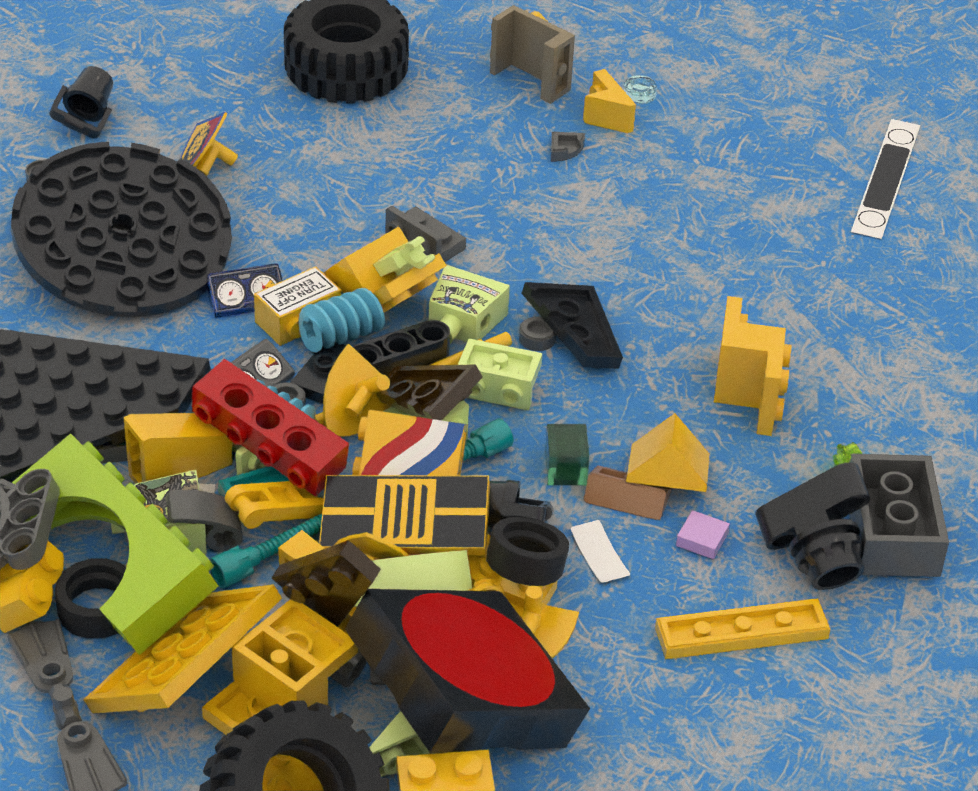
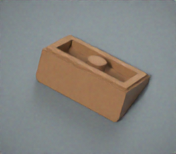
(610, 490)

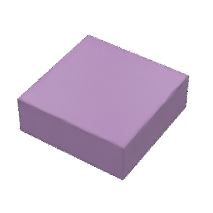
(702, 534)

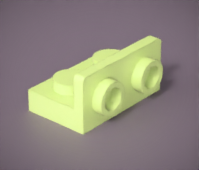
(506, 373)

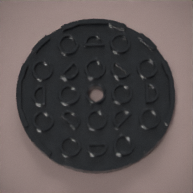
(68, 237)

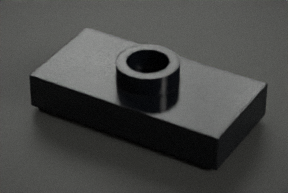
(314, 374)

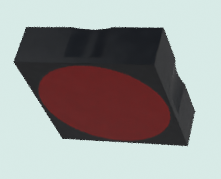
(466, 670)

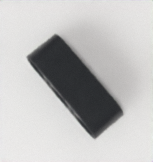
(409, 346)

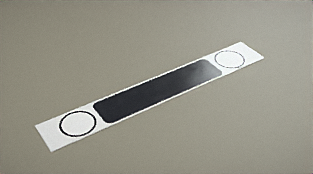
(885, 179)

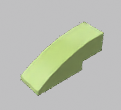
(424, 572)

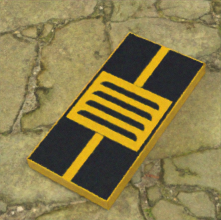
(409, 511)

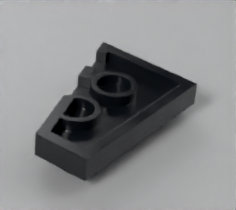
(577, 320)

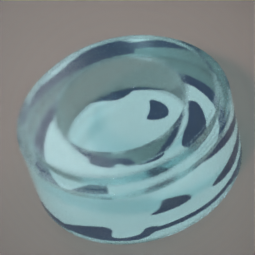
(640, 89)

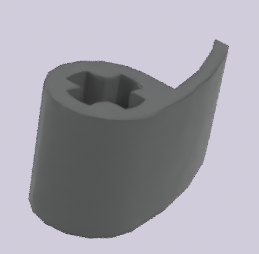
(221, 522)

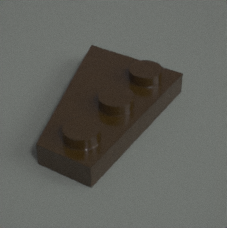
(429, 389)
(328, 580)

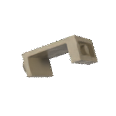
(535, 48)

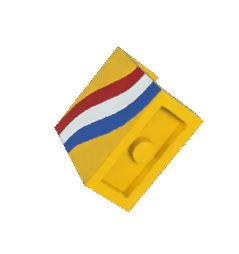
(409, 445)

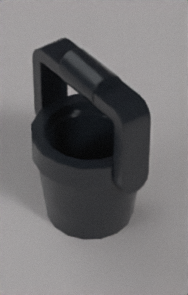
(85, 101)
(506, 503)

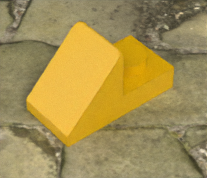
(608, 104)

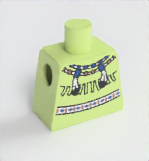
(468, 303)

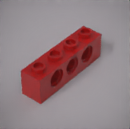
(269, 427)

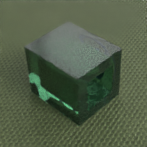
(567, 454)

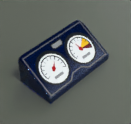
(234, 290)

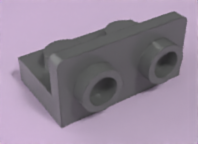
(437, 235)

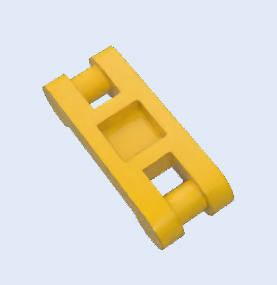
(272, 502)

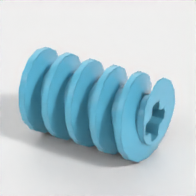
(340, 319)

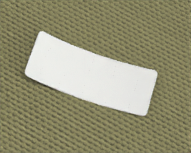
(599, 551)

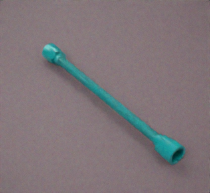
(238, 563)

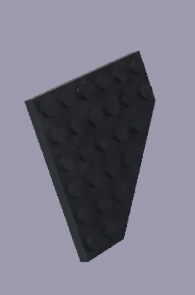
(81, 390)

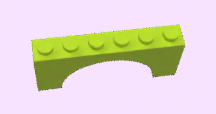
(161, 573)

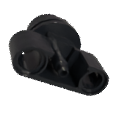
(813, 526)

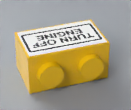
(280, 304)

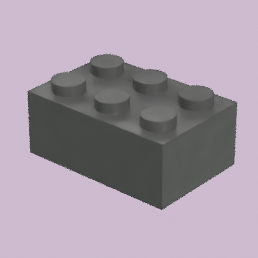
(904, 519)

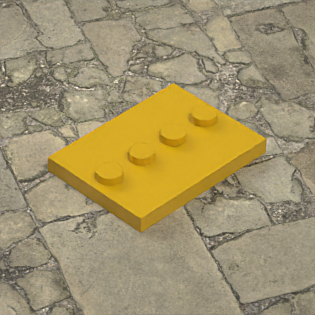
(183, 652)

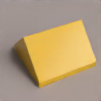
(669, 458)

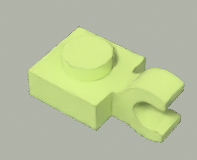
(404, 258)

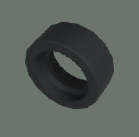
(527, 551)
(80, 578)

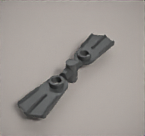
(85, 759)

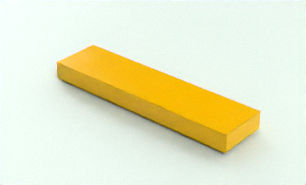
(742, 628)

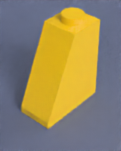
(173, 445)

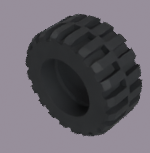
(346, 48)
(307, 733)

